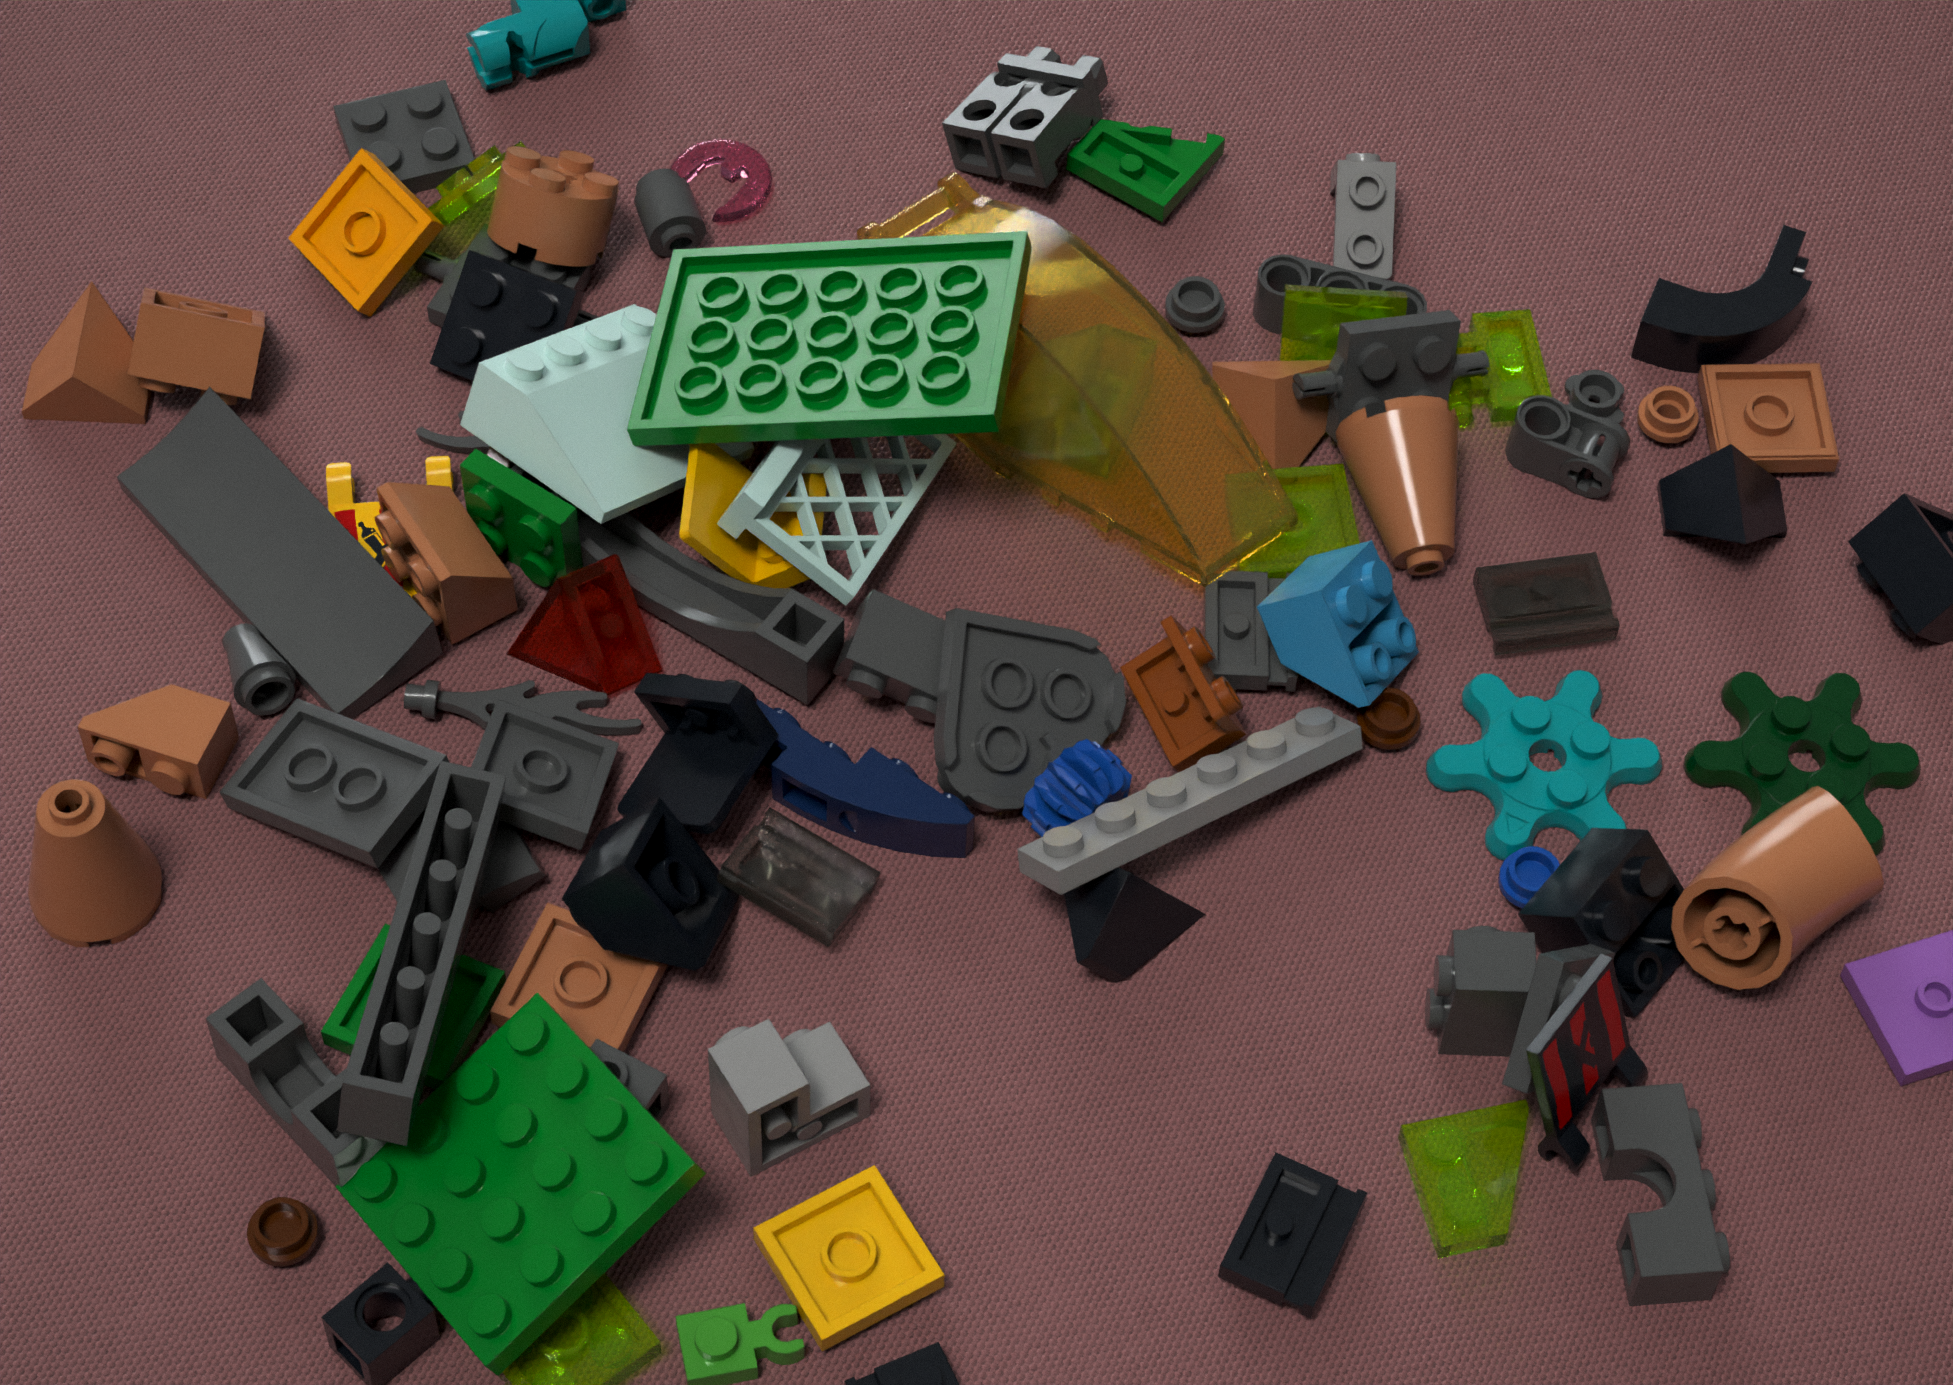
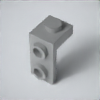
(1364, 214)

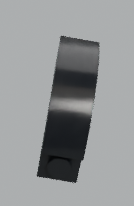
(1738, 327)

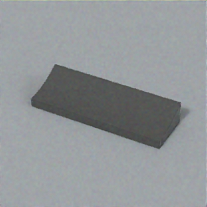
(281, 559)

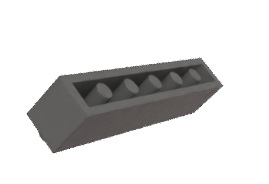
(421, 955)

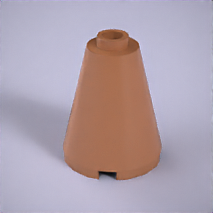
(1407, 477)
(89, 868)

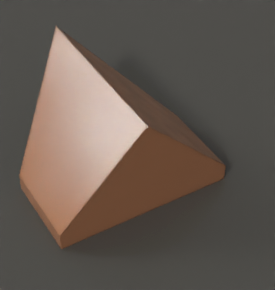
(86, 369)
(1267, 405)

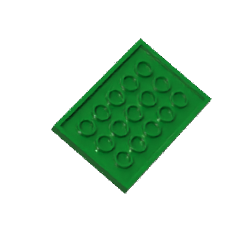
(833, 340)

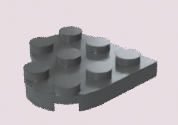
(1014, 702)

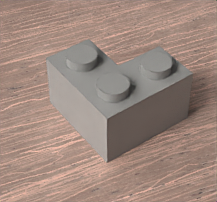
(783, 1093)

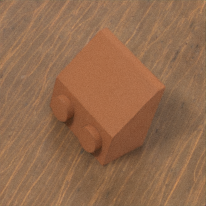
(196, 345)

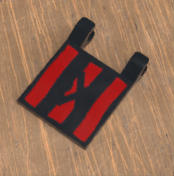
(1578, 1052)

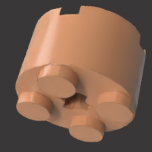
(553, 206)

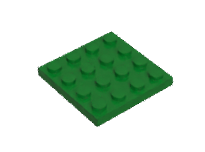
(520, 1183)

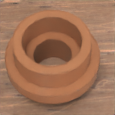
(1669, 403)

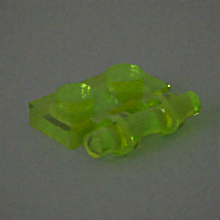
(1514, 366)

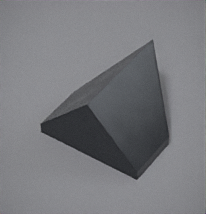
(1722, 499)
(1123, 922)

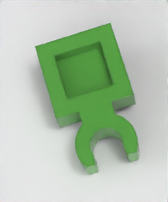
(723, 1345)

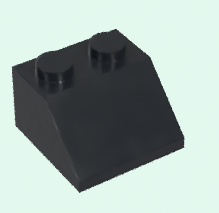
(1911, 559)
(651, 891)

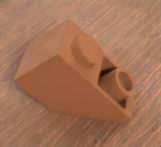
(163, 737)

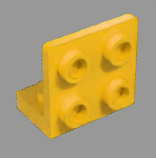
(710, 488)

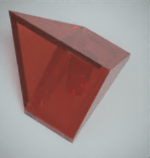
(590, 631)

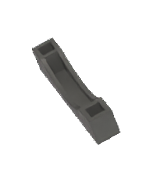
(756, 626)

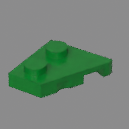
(1143, 164)

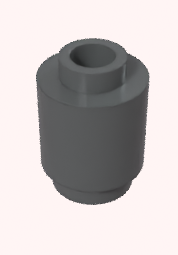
(668, 212)

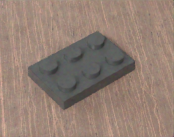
(335, 782)

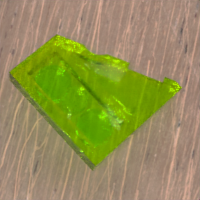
(464, 190)
(1466, 1174)

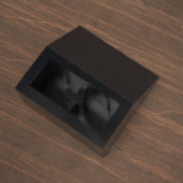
(1616, 896)

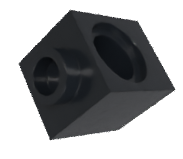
(381, 1354)

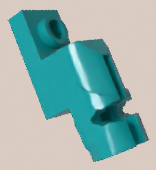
(535, 37)

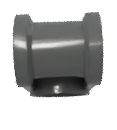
(1562, 444)

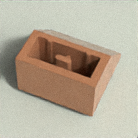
(443, 558)

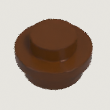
(1389, 720)
(282, 1231)

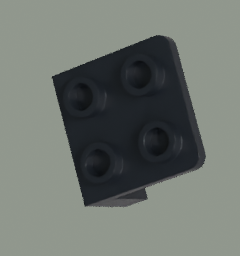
(707, 751)

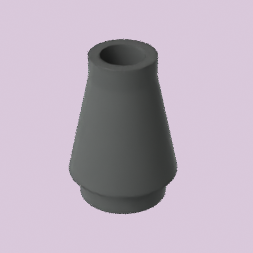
(257, 671)

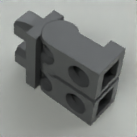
(1025, 116)

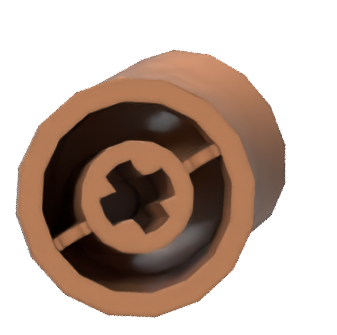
(1775, 892)

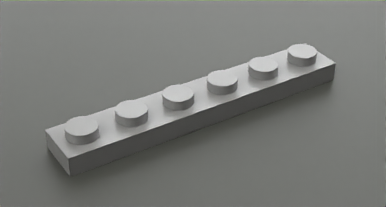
(1188, 799)

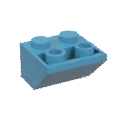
(1341, 623)

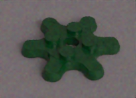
(1788, 725)

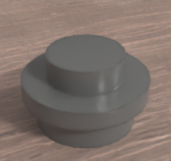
(1194, 305)

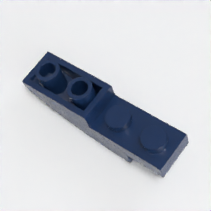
(867, 801)

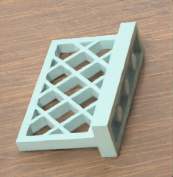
(782, 472)

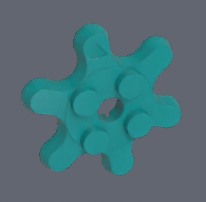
(1524, 795)

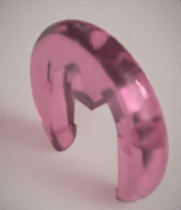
(736, 162)

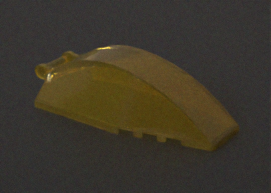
(1113, 402)

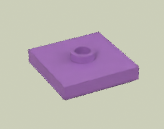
(1908, 1005)

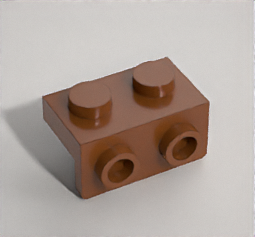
(1183, 698)

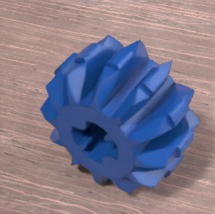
(1075, 786)

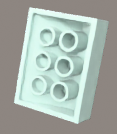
(566, 413)

